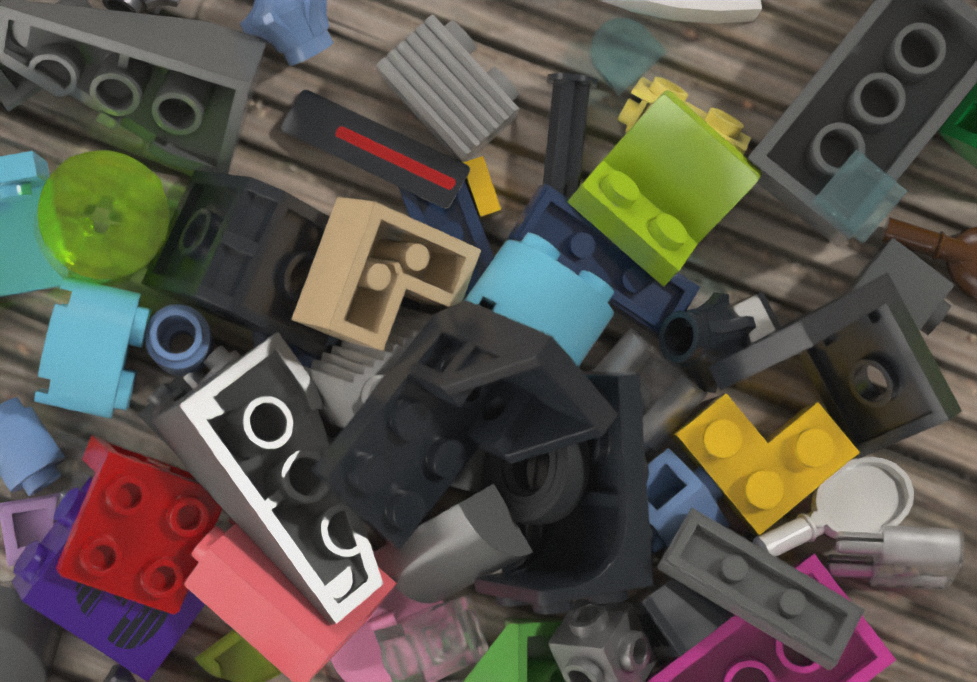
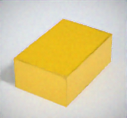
(482, 189)

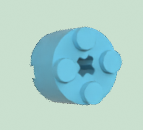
(544, 294)
(90, 349)

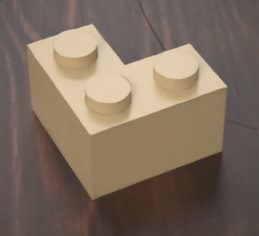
(370, 263)

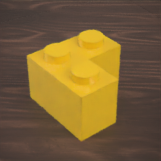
(762, 475)

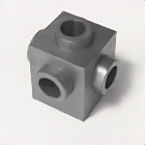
(602, 644)

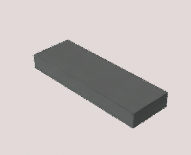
(761, 589)

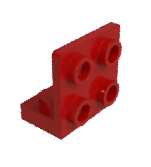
(137, 527)

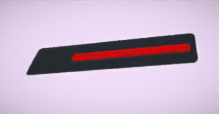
(375, 148)

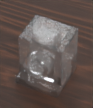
(432, 642)

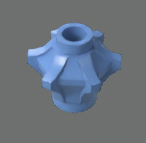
(290, 26)

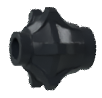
(704, 337)

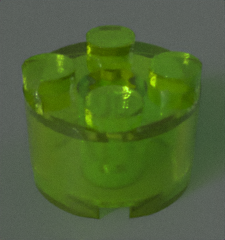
(132, 200)

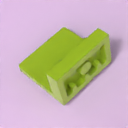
(665, 187)

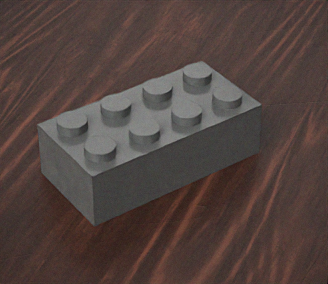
(874, 94)

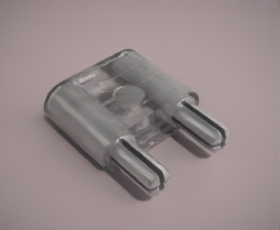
(900, 556)

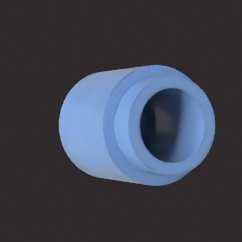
(168, 324)
(26, 449)

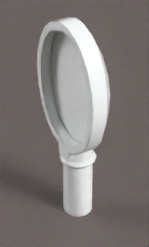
(853, 499)

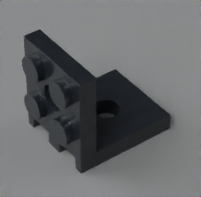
(837, 347)

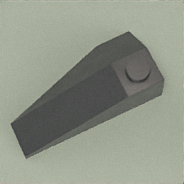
(155, 75)
(252, 447)

